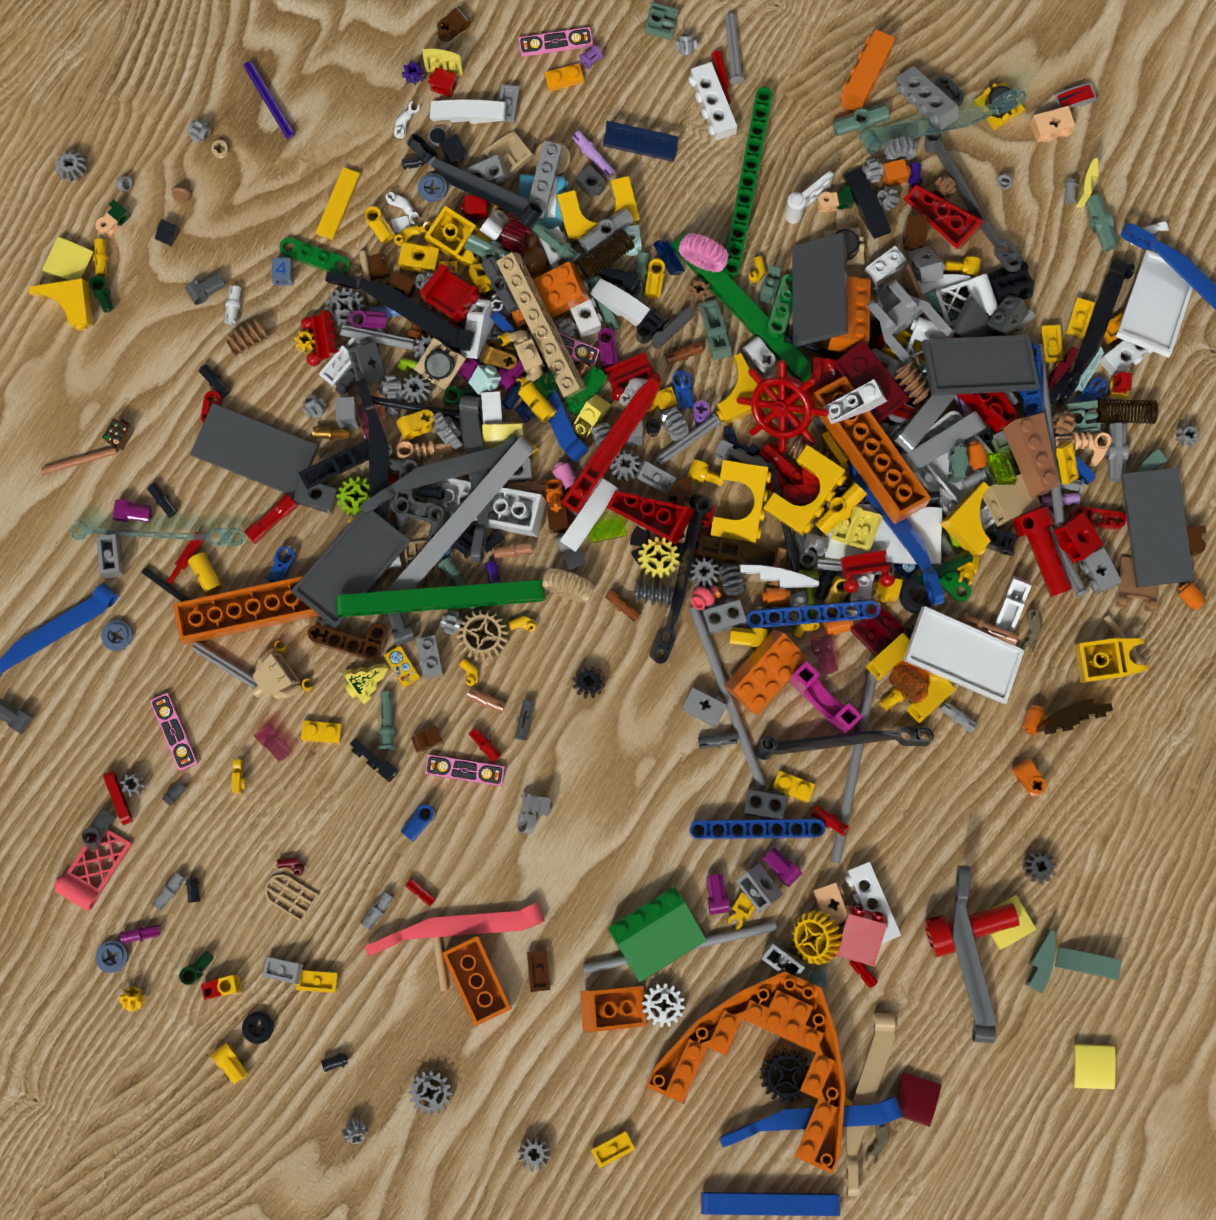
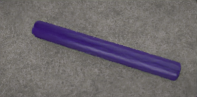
(269, 99)

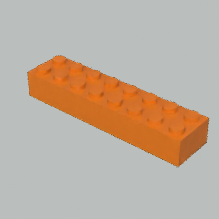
(874, 456)
(240, 611)

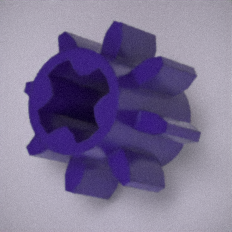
(413, 77)

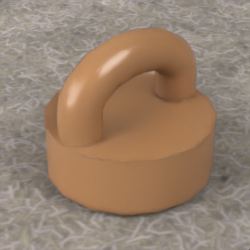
(181, 193)

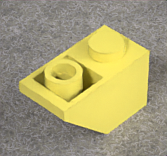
(590, 416)

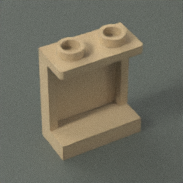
(1010, 501)

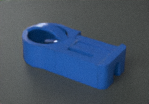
(683, 393)
(1090, 394)
(280, 569)

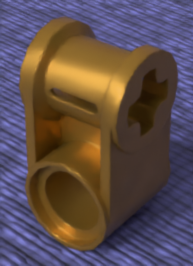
(497, 355)

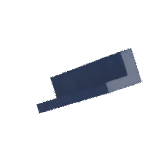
(640, 141)

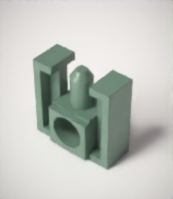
(659, 11)
(770, 285)
(1078, 407)
(957, 464)

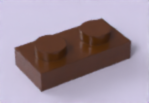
(538, 971)

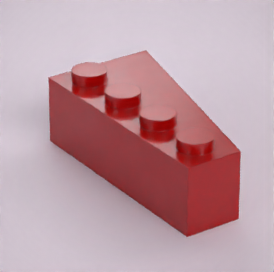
(946, 217)
(992, 408)
(656, 516)

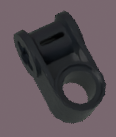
(652, 323)
(466, 540)
(1003, 541)

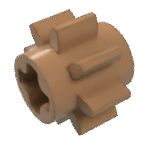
(945, 187)
(698, 285)
(1063, 423)

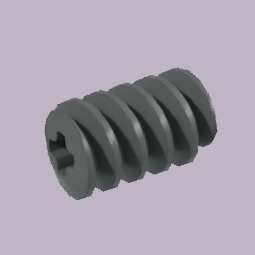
(653, 593)

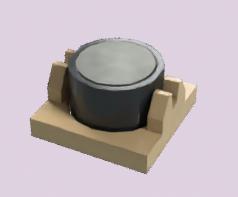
(854, 245)
(438, 363)

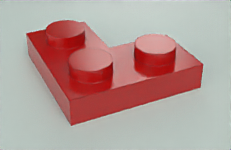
(804, 493)

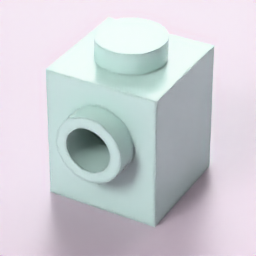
(634, 233)
(485, 379)

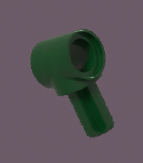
(102, 294)
(547, 384)
(469, 391)
(200, 964)

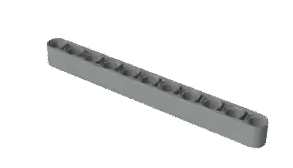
(463, 516)

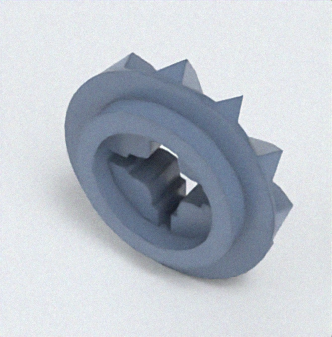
(427, 182)
(115, 627)
(103, 953)

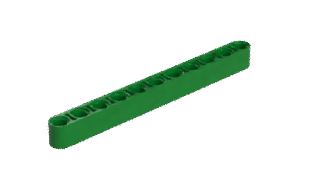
(750, 175)
(750, 316)
(439, 598)

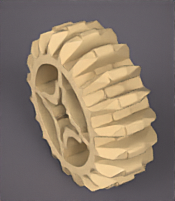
(567, 585)
(490, 636)

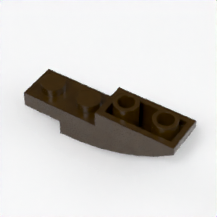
(735, 551)
(1072, 715)

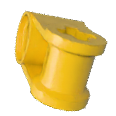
(415, 424)

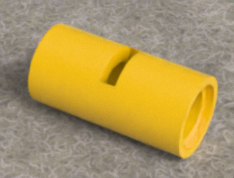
(537, 402)
(204, 571)

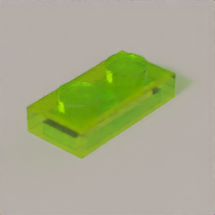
(1001, 469)
(607, 530)

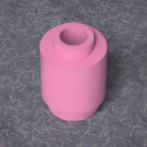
(565, 474)

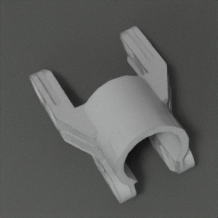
(897, 314)

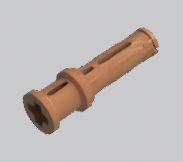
(1010, 638)

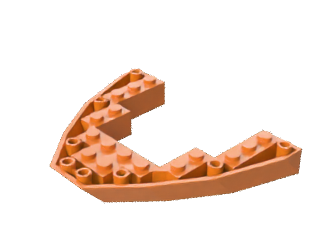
(790, 1011)

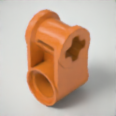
(1028, 776)

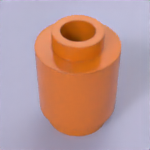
(976, 455)
(1191, 596)
(776, 597)
(838, 627)
(1033, 718)

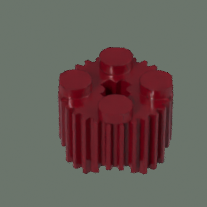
(515, 235)

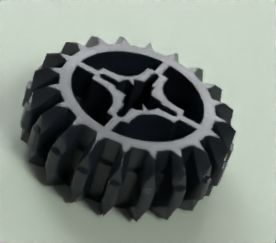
(778, 1082)

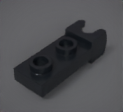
(628, 280)
(386, 769)

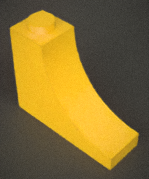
(72, 297)
(729, 409)
(965, 524)

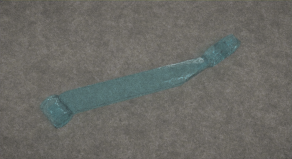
(875, 139)
(225, 541)

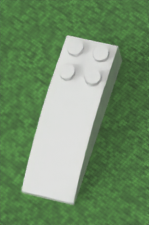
(510, 508)

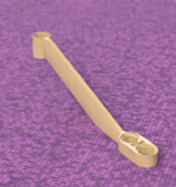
(867, 1089)

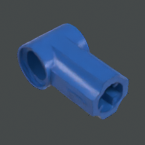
(417, 824)

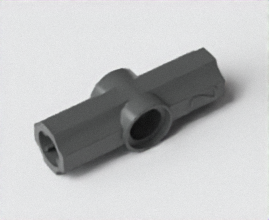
(496, 277)

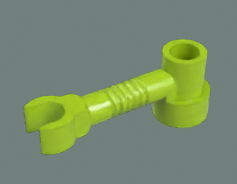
(810, 593)

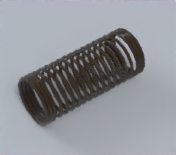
(622, 238)
(1150, 412)

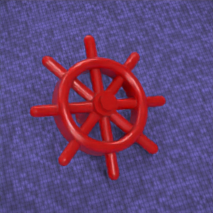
(782, 405)

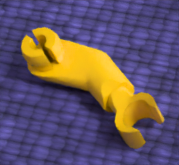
(408, 232)

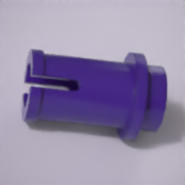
(915, 177)
(492, 572)

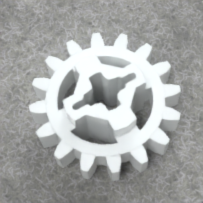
(663, 996)

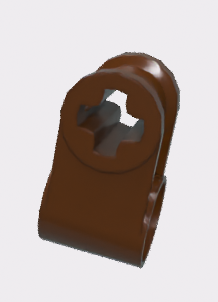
(453, 25)

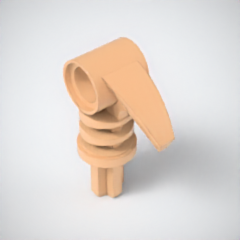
(1087, 441)
(417, 451)

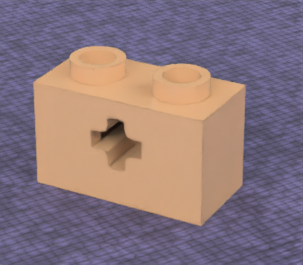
(1052, 124)
(823, 897)

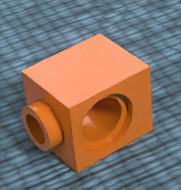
(895, 173)

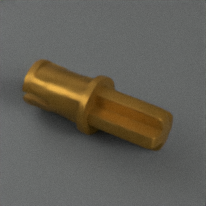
(331, 433)

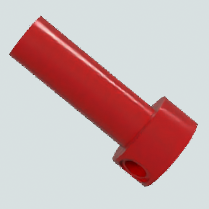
(1035, 527)
(940, 931)

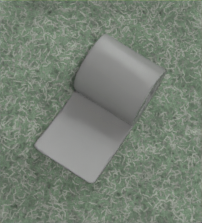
(572, 558)

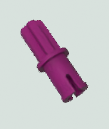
(140, 934)

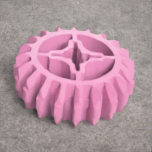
(703, 252)

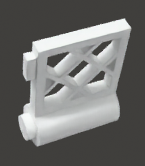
(798, 202)
(978, 288)
(922, 330)

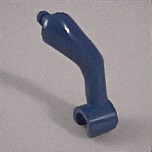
(731, 437)

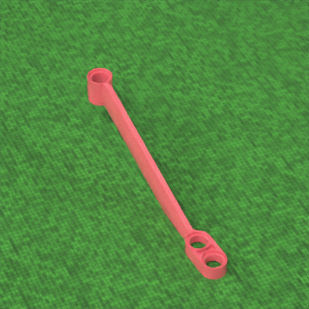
(463, 925)

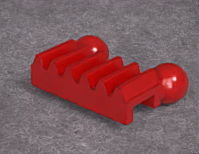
(323, 337)
(629, 369)
(865, 564)

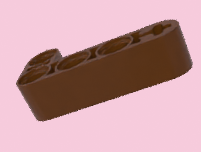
(347, 639)

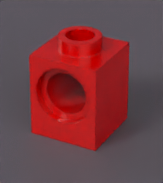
(442, 82)
(474, 208)

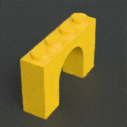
(577, 225)
(802, 517)
(746, 528)
(937, 686)

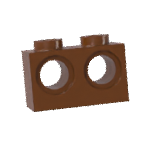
(914, 232)

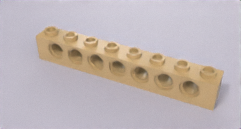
(541, 324)

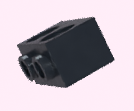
(1016, 284)

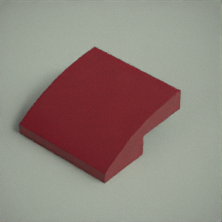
(1061, 367)
(878, 631)
(918, 1098)

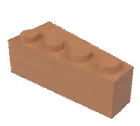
(1033, 453)

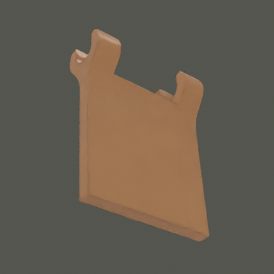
(912, 287)
(1128, 588)

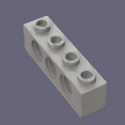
(927, 97)
(545, 176)

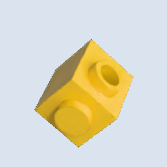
(479, 278)
(887, 593)

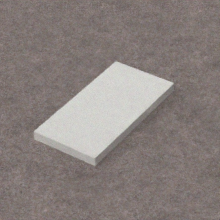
(1155, 306)
(924, 521)
(963, 655)

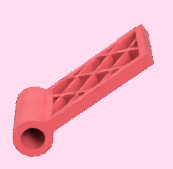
(78, 890)

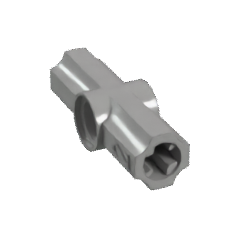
(620, 220)
(1117, 452)

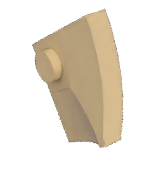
(512, 150)

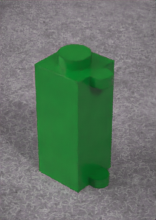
(594, 381)

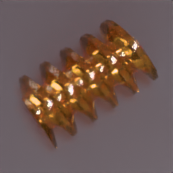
(908, 683)

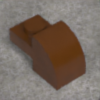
(681, 491)

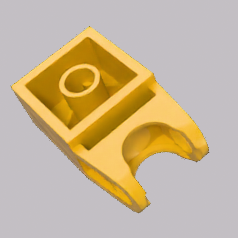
(454, 245)
(1114, 657)

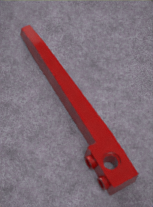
(611, 446)

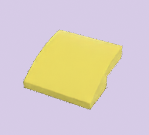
(442, 59)
(1089, 178)
(67, 260)
(497, 434)
(858, 530)
(1009, 936)
(1094, 1066)

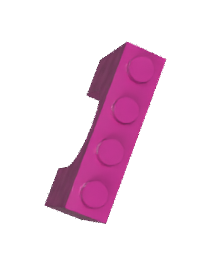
(808, 684)

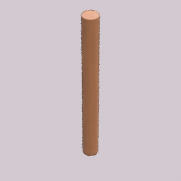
(79, 460)

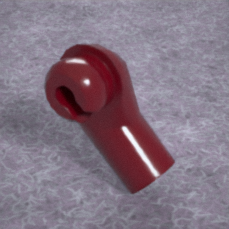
(291, 863)

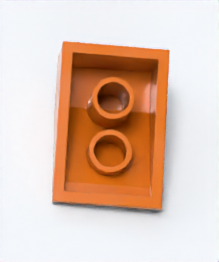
(612, 1008)

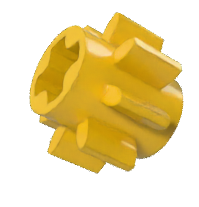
(302, 338)
(132, 999)

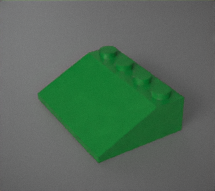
(656, 934)

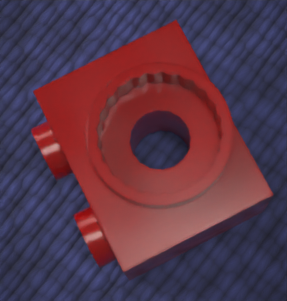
(1078, 537)

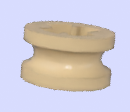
(220, 143)

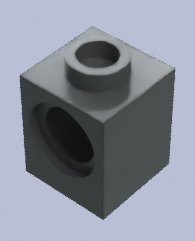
(587, 175)

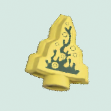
(364, 681)

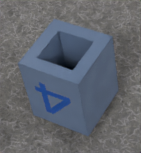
(282, 271)

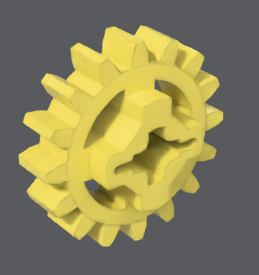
(651, 558)

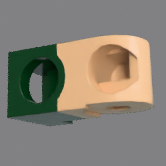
(835, 201)
(112, 220)

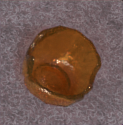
(534, 260)

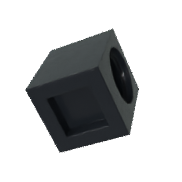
(453, 149)

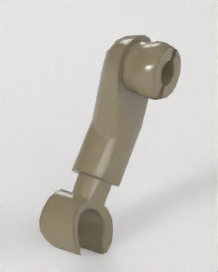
(1035, 628)
(882, 1139)

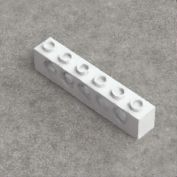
(584, 326)

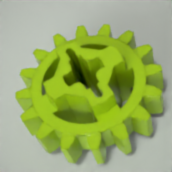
(349, 496)

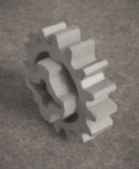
(346, 300)
(447, 430)
(433, 1101)

